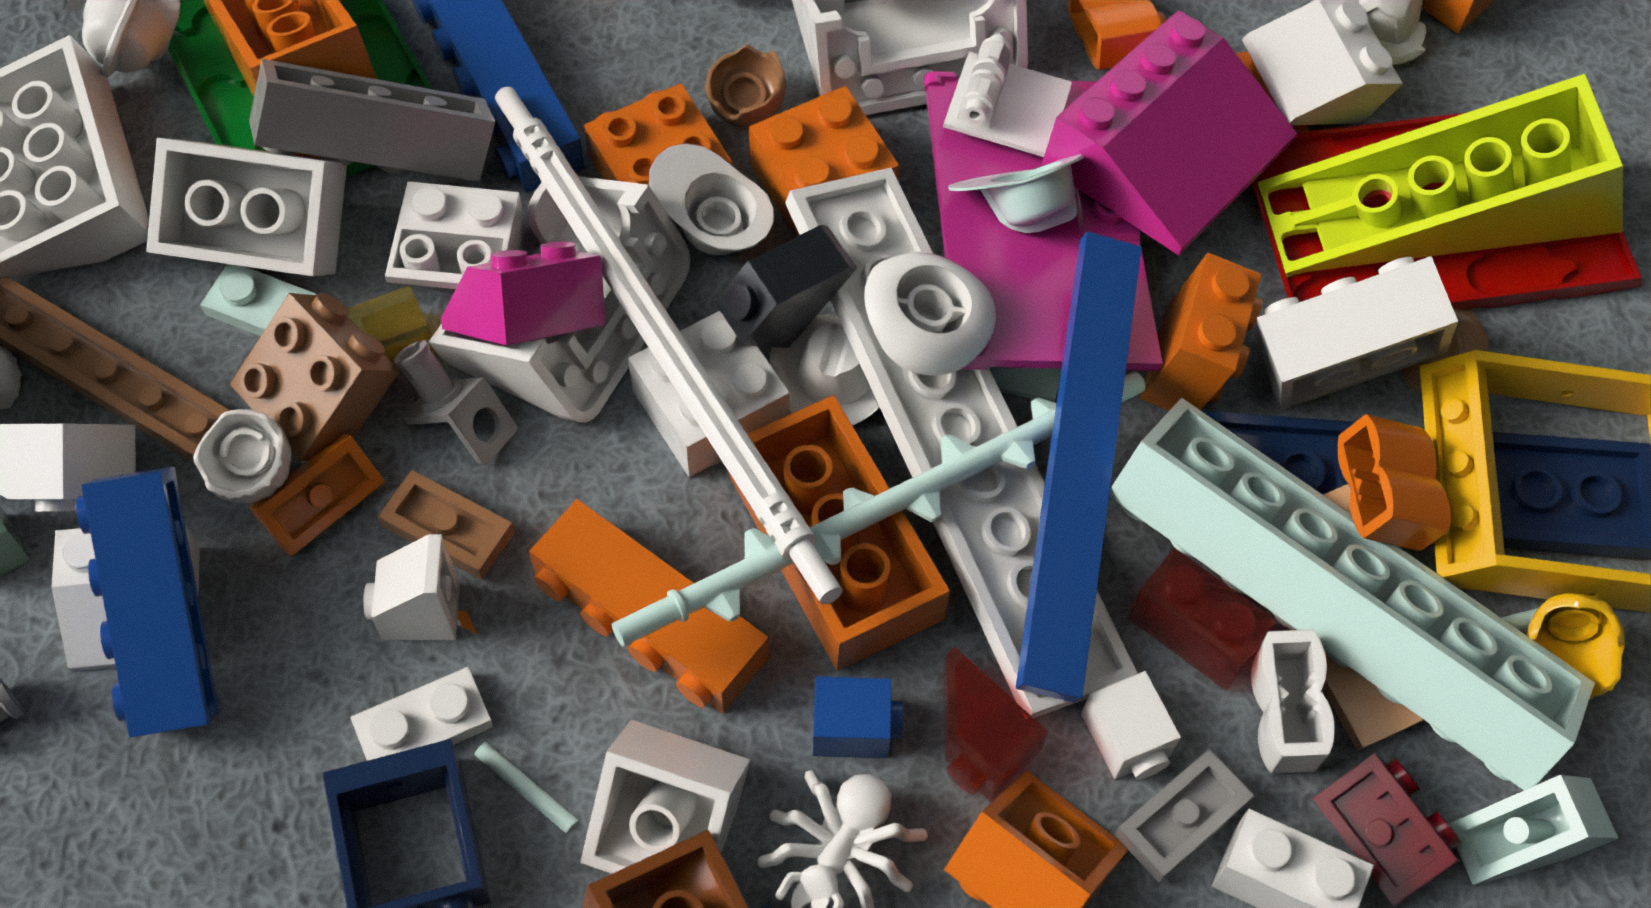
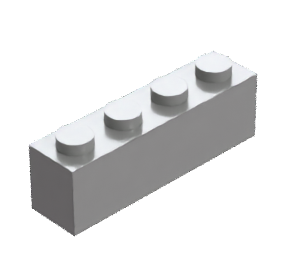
(370, 122)

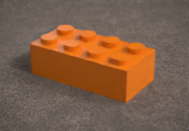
(883, 569)

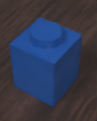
(855, 717)

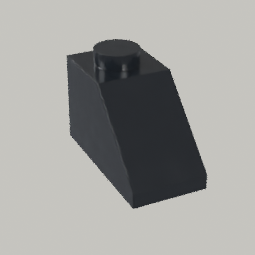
(785, 288)

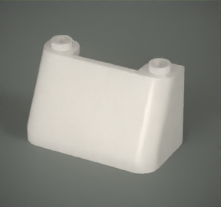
(892, 46)
(580, 369)

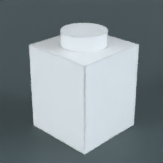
(1131, 727)

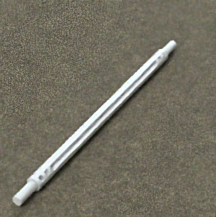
(671, 350)

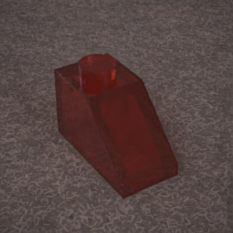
(984, 729)

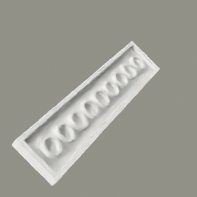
(990, 517)

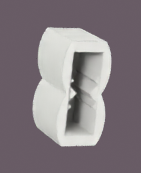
(1296, 718)

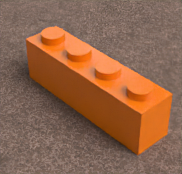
(617, 576)

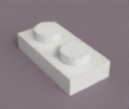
(424, 716)

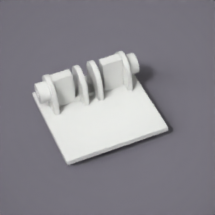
(1006, 100)

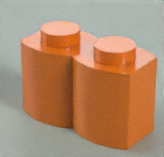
(1112, 27)
(1393, 483)

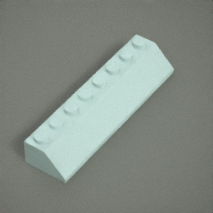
(1362, 597)

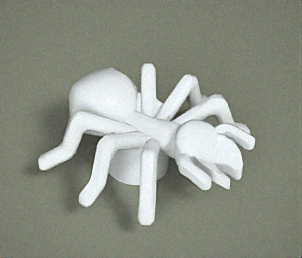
(845, 842)

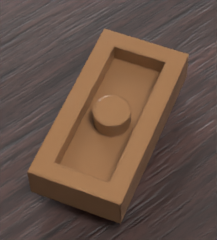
(469, 530)

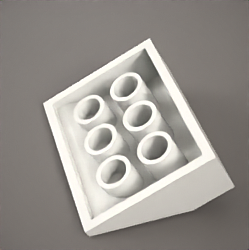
(63, 165)

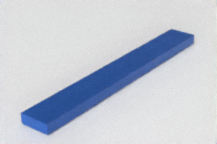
(1079, 470)

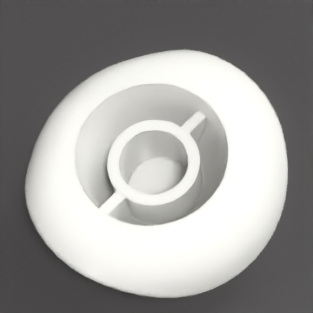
(929, 312)
(822, 366)

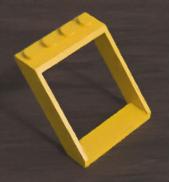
(1461, 431)

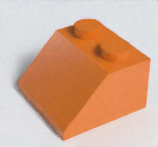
(1034, 851)

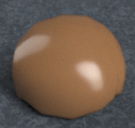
(746, 86)

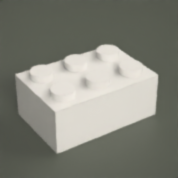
(246, 207)
(1355, 331)

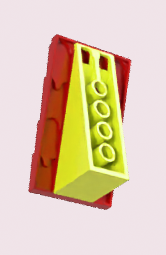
(1447, 186)

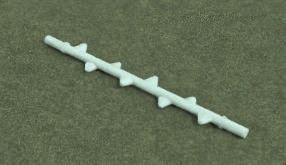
(919, 495)

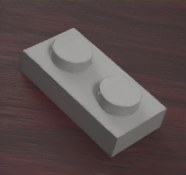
(1183, 815)

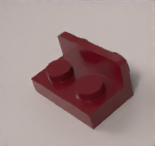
(1388, 828)

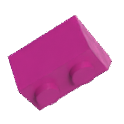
(528, 296)

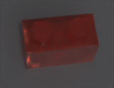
(1200, 619)

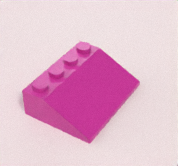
(1171, 133)

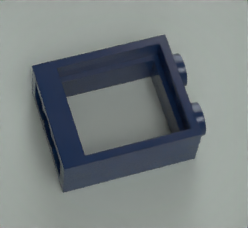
(394, 779)

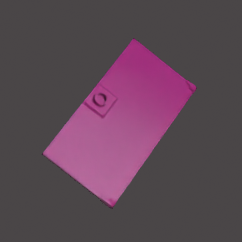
(1024, 272)

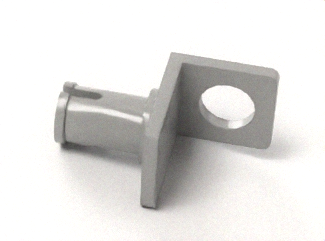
(453, 401)

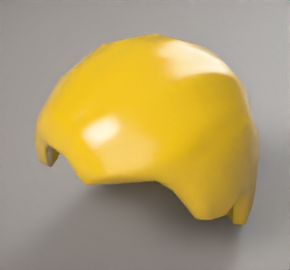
(1583, 635)

